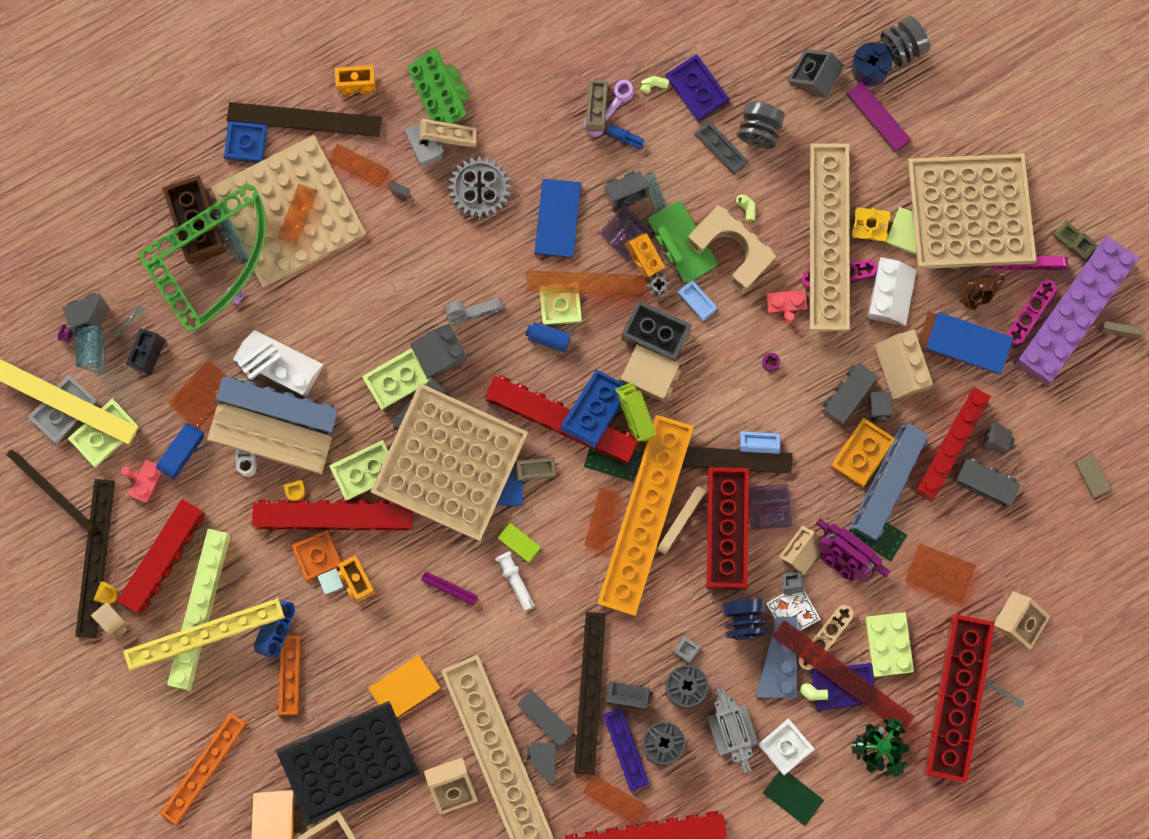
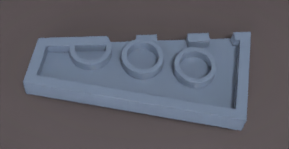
(780, 668)

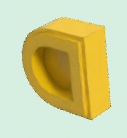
(295, 491)
(106, 593)

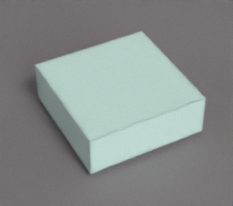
(330, 581)

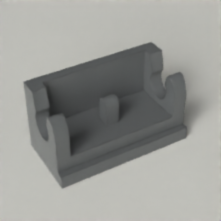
(628, 695)

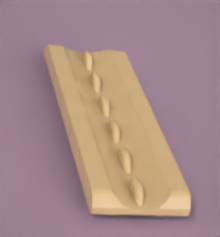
(269, 438)

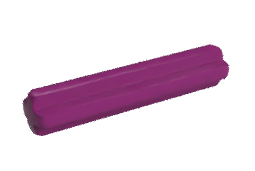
(449, 588)

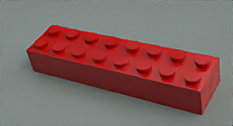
(959, 698)

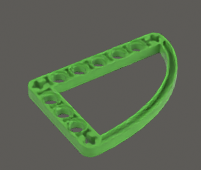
(176, 244)

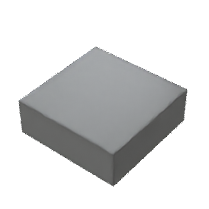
(687, 649)

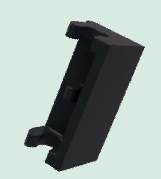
(145, 351)

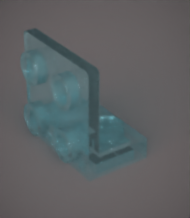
(90, 349)

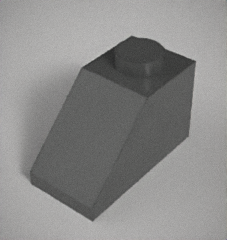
(998, 439)
(543, 759)

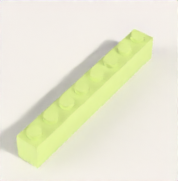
(200, 604)

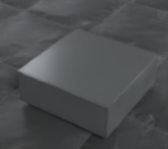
(400, 191)
(792, 583)

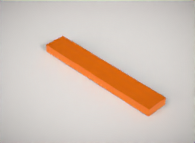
(203, 769)

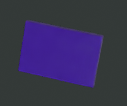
(697, 87)
(836, 695)

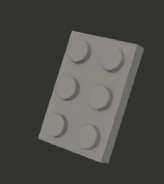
(54, 422)

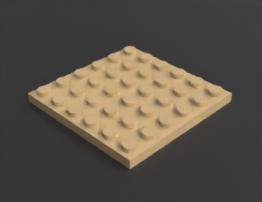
(971, 211)
(329, 223)
(449, 462)

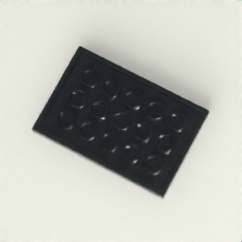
(348, 762)

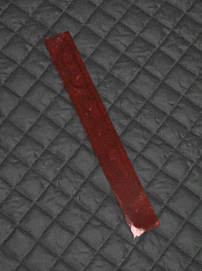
(840, 674)

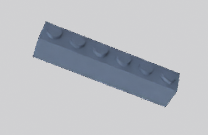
(277, 405)
(889, 482)

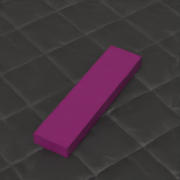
(878, 116)

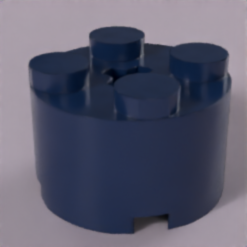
(862, 68)

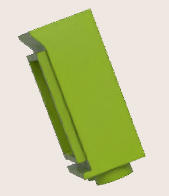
(636, 412)

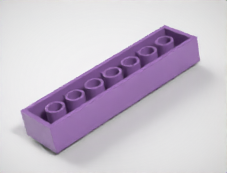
(1076, 311)

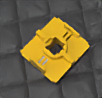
(865, 215)

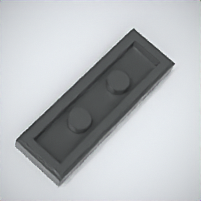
(721, 147)
(545, 718)

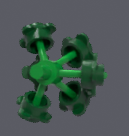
(896, 747)

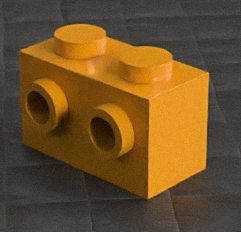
(355, 79)
(356, 578)

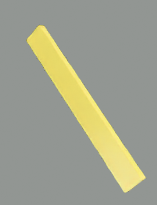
(67, 403)
(204, 634)

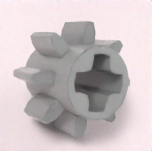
(660, 279)

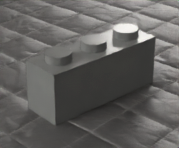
(849, 394)
(987, 482)

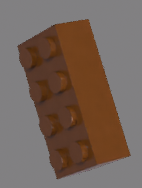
(186, 201)

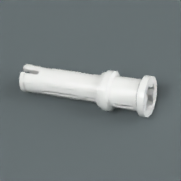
(510, 572)

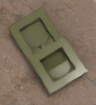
(1075, 241)

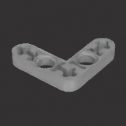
(458, 314)

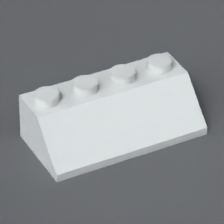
(291, 372)

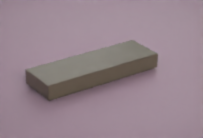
(596, 105)

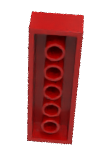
(727, 528)

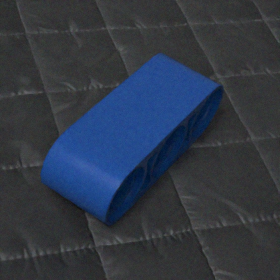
(180, 450)
(272, 635)

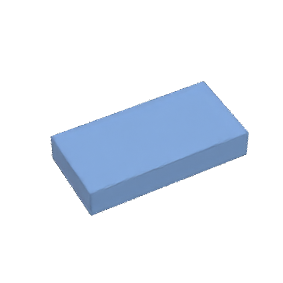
(697, 300)
(760, 442)

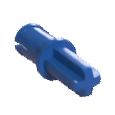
(625, 136)

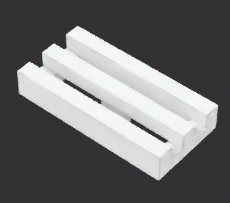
(256, 353)

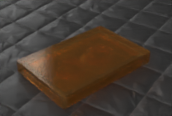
(197, 397)
(940, 573)

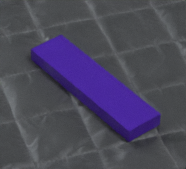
(626, 749)

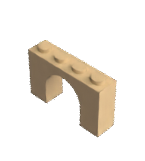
(722, 224)

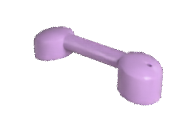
(624, 92)

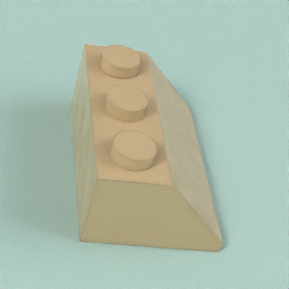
(903, 365)

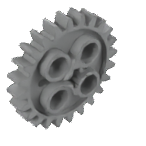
(462, 188)

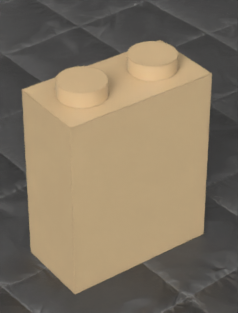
(651, 373)

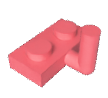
(786, 303)
(144, 482)

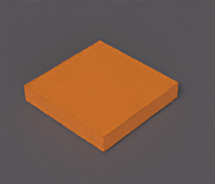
(316, 555)

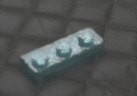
(231, 236)

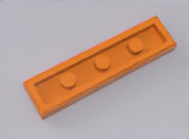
(290, 676)

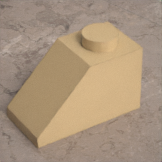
(110, 620)

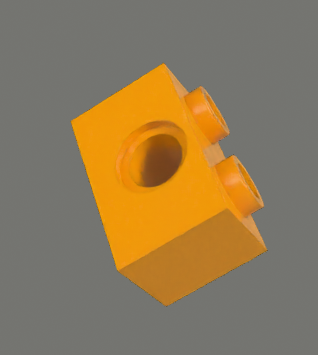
(644, 255)

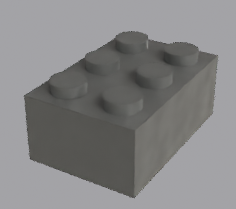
(656, 331)

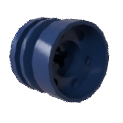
(744, 618)

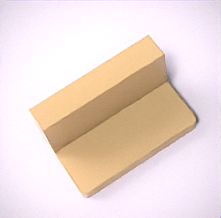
(802, 550)

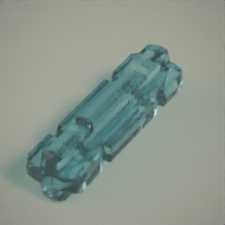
(654, 191)

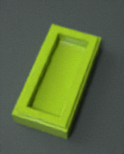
(519, 542)

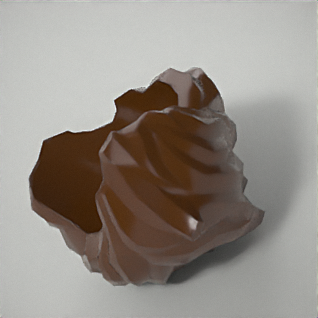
(980, 290)

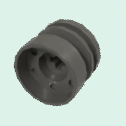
(905, 41)
(761, 125)
(683, 698)
(660, 755)

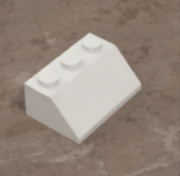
(892, 292)

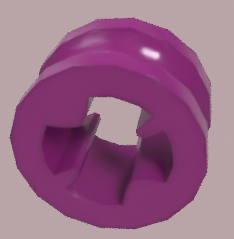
(65, 333)
(769, 368)

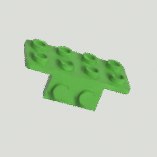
(439, 87)
(671, 229)

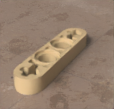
(681, 520)
(825, 637)

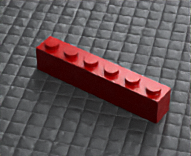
(952, 444)
(161, 556)

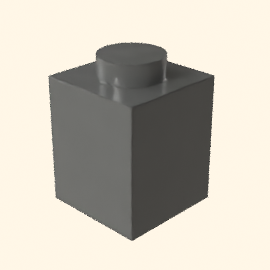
(880, 406)

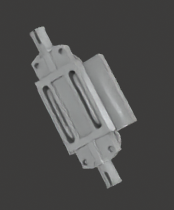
(732, 729)

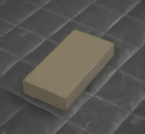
(1122, 330)
(535, 469)
(1093, 476)

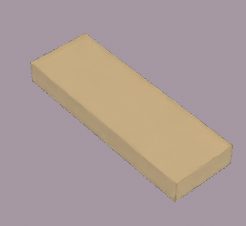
(447, 133)

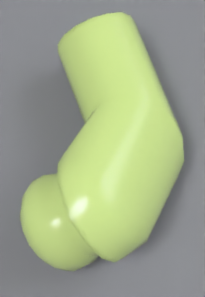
(646, 84)
(748, 205)
(812, 693)

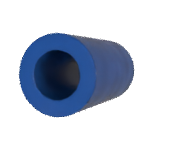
(548, 337)

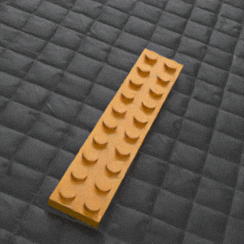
(645, 516)

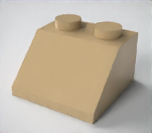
(1022, 620)
(450, 786)

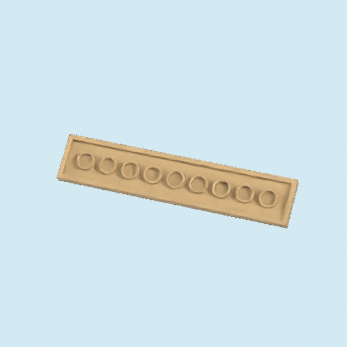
(829, 238)
(496, 750)

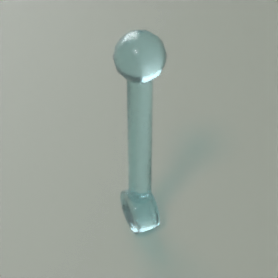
(117, 334)
(990, 684)

